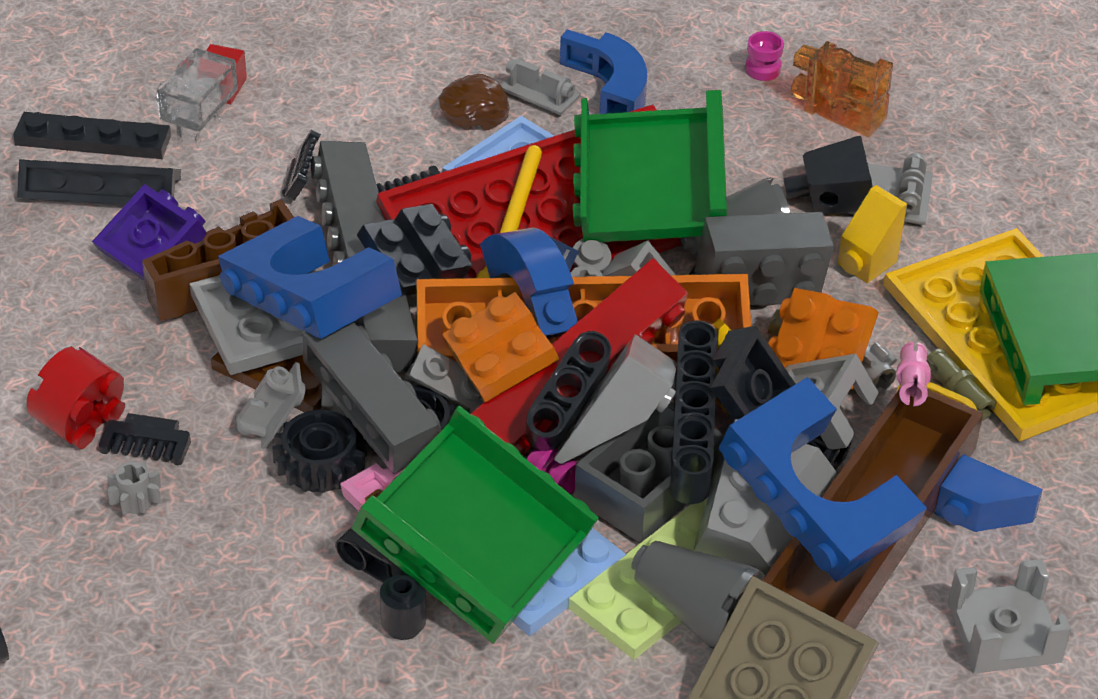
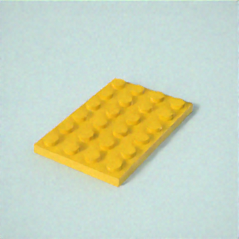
(948, 307)

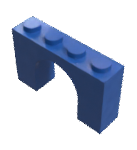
(274, 277)
(834, 533)

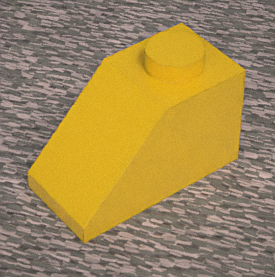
(873, 235)

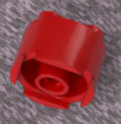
(76, 396)

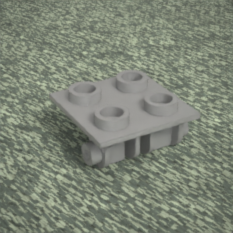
(908, 184)

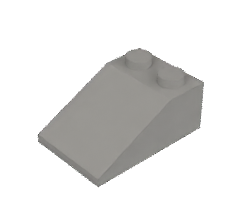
(626, 397)

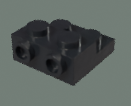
(420, 246)
(747, 372)

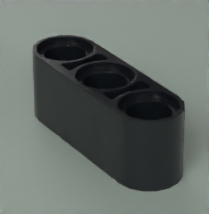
(574, 372)

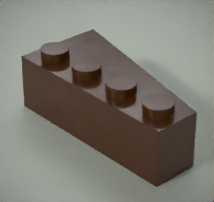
(172, 270)

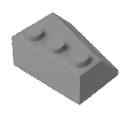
(742, 526)

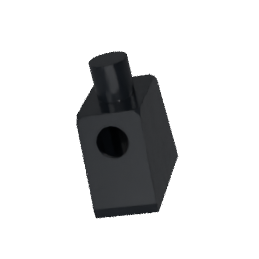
(834, 177)

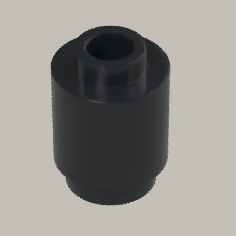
(402, 607)

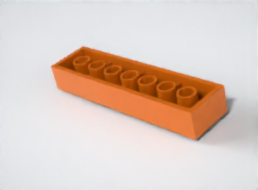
(707, 300)

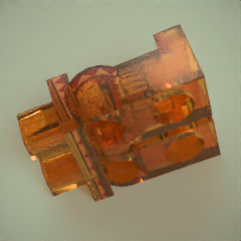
(843, 87)

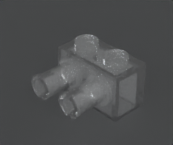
(196, 94)

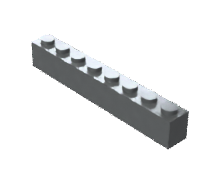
(349, 201)

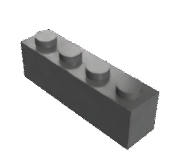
(371, 394)

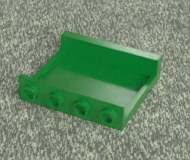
(649, 172)
(1045, 319)
(476, 524)

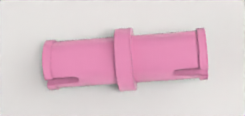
(913, 374)

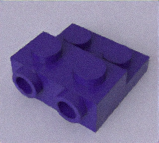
(147, 227)

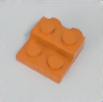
(821, 328)
(499, 346)

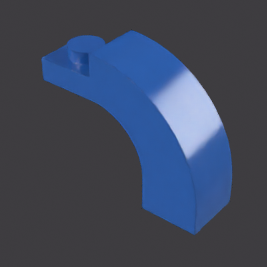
(611, 61)
(540, 273)

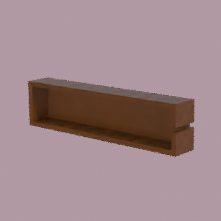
(905, 441)

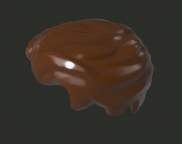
(474, 101)

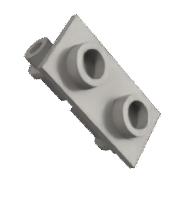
(547, 91)
(444, 377)
(281, 394)

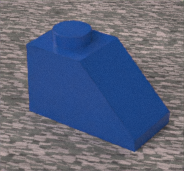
(986, 497)

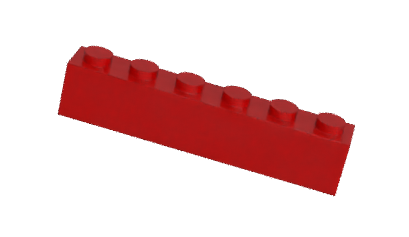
(636, 307)

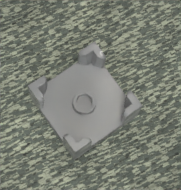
(834, 379)
(1007, 623)

